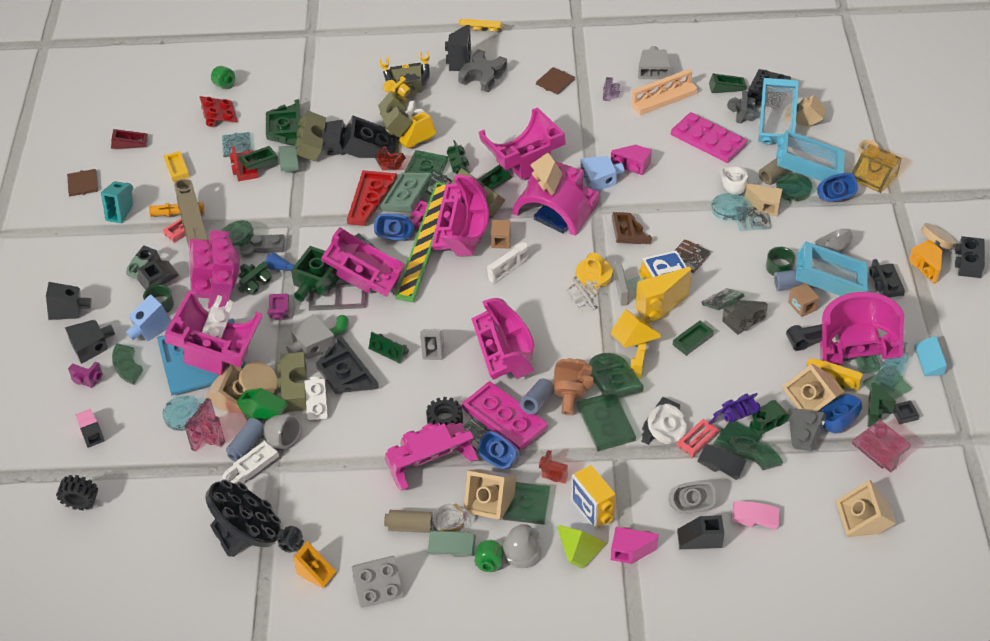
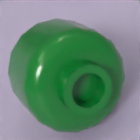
(223, 77)
(489, 556)

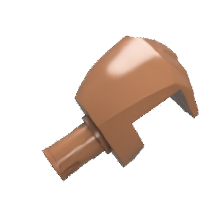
(572, 382)

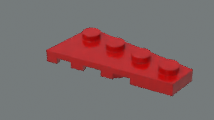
(368, 195)

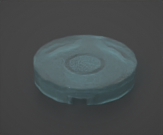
(729, 206)
(179, 411)

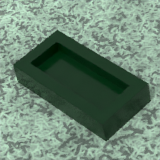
(693, 337)

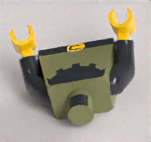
(415, 74)

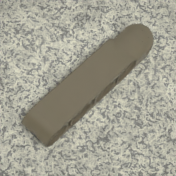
(189, 210)

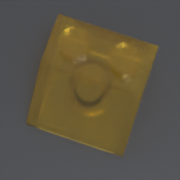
(876, 168)

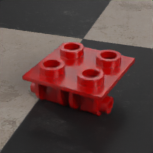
(217, 109)

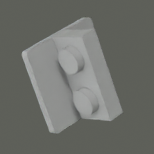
(377, 581)

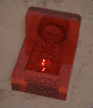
(389, 161)
(553, 470)

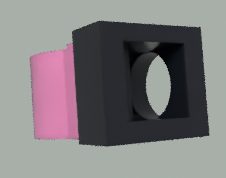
(89, 426)

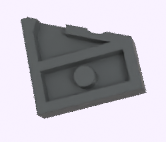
(805, 428)

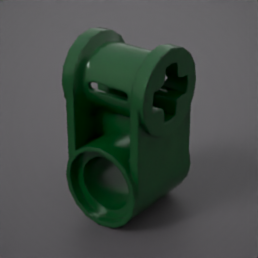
(769, 417)

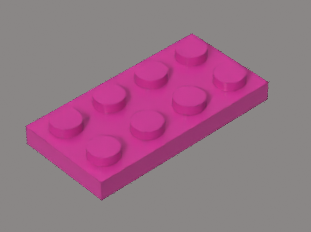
(709, 137)
(504, 415)

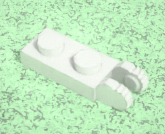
(508, 262)
(217, 319)
(251, 463)

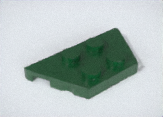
(283, 123)

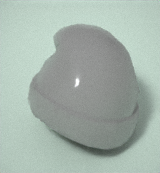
(282, 430)
(522, 547)

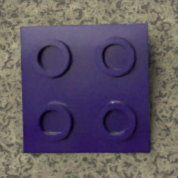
(738, 409)

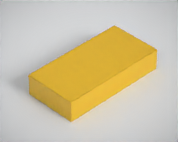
(176, 166)

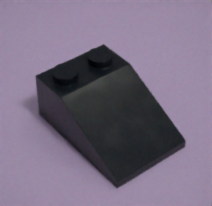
(366, 138)

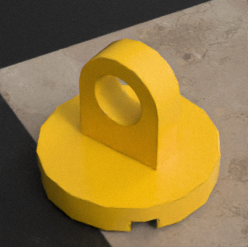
(594, 269)

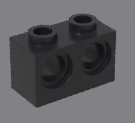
(970, 257)

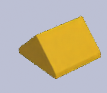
(633, 330)

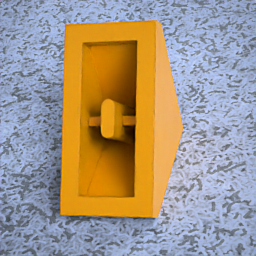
(313, 566)

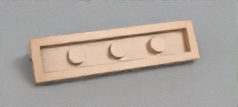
(663, 96)

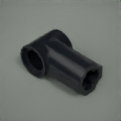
(802, 337)

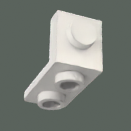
(316, 398)

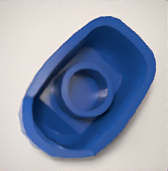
(837, 187)
(393, 227)
(841, 412)
(498, 450)

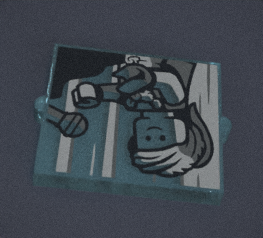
(754, 220)

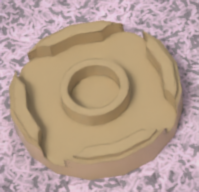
(936, 234)
(258, 375)

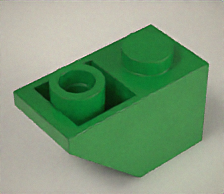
(260, 404)

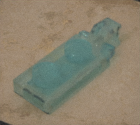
(892, 369)

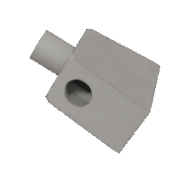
(654, 64)
(311, 338)

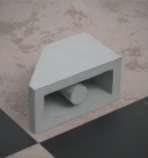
(432, 344)

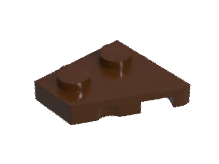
(628, 229)

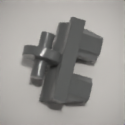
(743, 107)

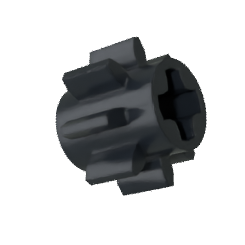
(290, 539)

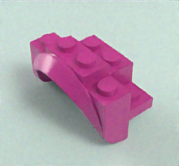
(458, 223)
(213, 260)
(362, 263)
(509, 346)
(427, 445)

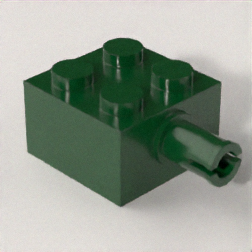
(313, 274)

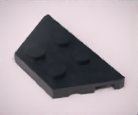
(344, 369)

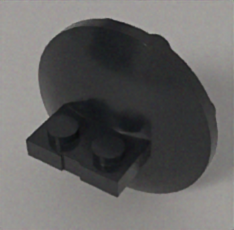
(240, 517)

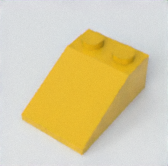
(662, 293)

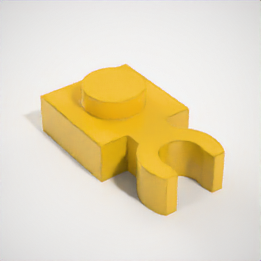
(638, 363)

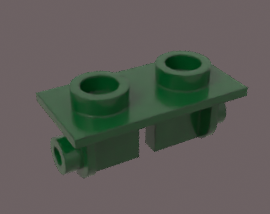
(457, 158)
(387, 347)

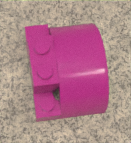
(536, 140)
(570, 198)
(855, 325)
(206, 350)

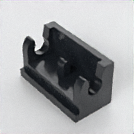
(334, 136)

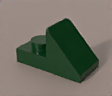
(878, 403)

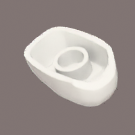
(734, 179)

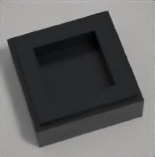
(905, 412)

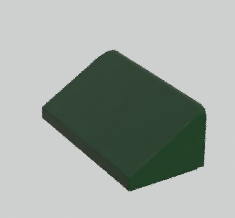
(495, 177)

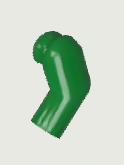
(341, 325)

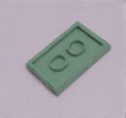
(406, 192)

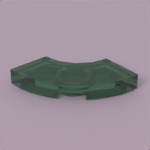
(124, 364)
(759, 453)

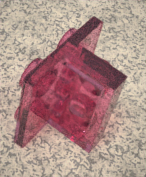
(204, 427)
(882, 445)

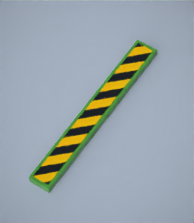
(421, 249)

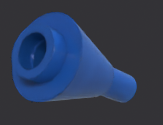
(276, 262)

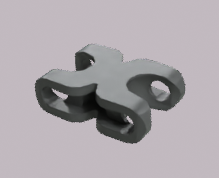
(482, 70)

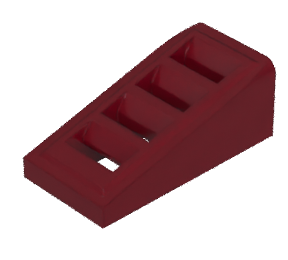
(127, 139)

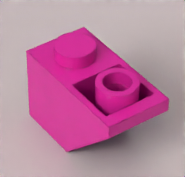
(633, 157)
(632, 545)

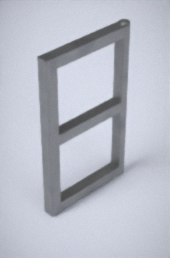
(337, 297)

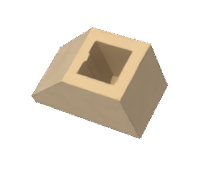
(809, 111)
(548, 172)
(764, 198)

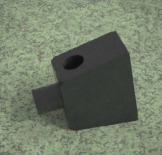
(65, 301)
(88, 339)

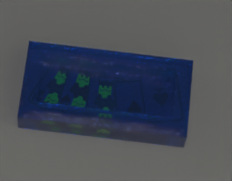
(551, 219)

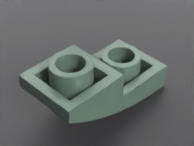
(288, 159)
(452, 543)

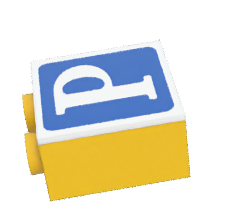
(661, 264)
(593, 497)

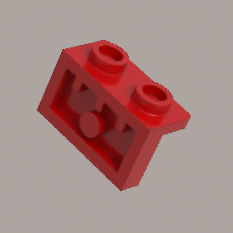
(238, 167)

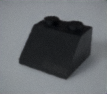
(458, 48)

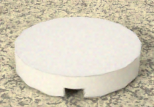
(667, 424)

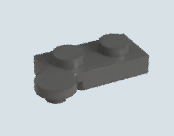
(264, 244)

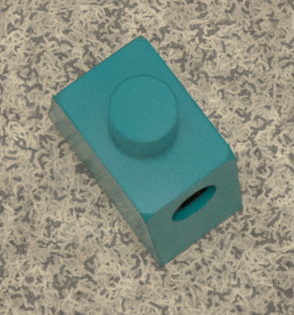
(117, 201)

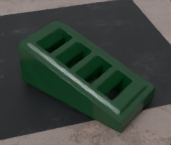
(725, 83)
(266, 154)

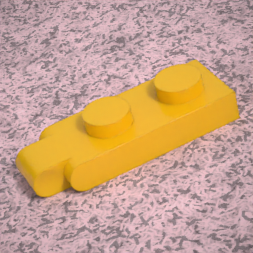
(477, 25)

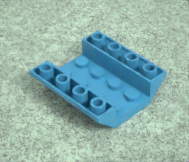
(182, 376)

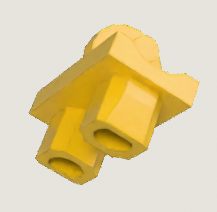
(398, 88)

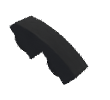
(723, 460)

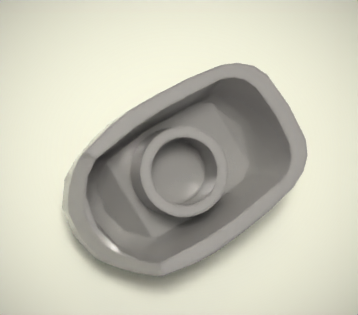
(836, 240)
(692, 497)

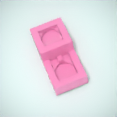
(751, 512)

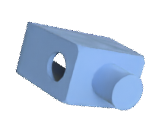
(600, 172)
(148, 320)

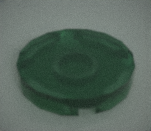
(794, 186)
(239, 232)

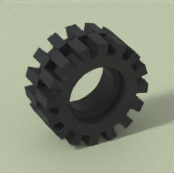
(444, 406)
(77, 492)

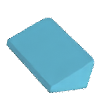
(931, 357)

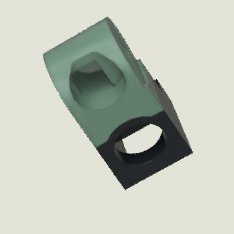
(140, 259)

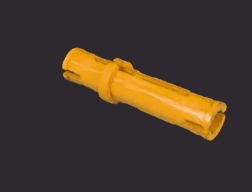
(169, 209)

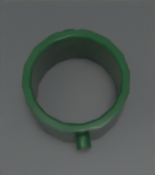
(780, 253)
(161, 290)

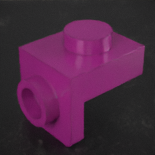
(278, 306)
(85, 376)

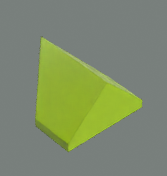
(579, 546)

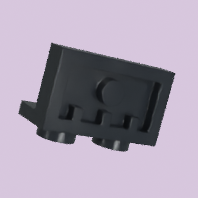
(886, 279)

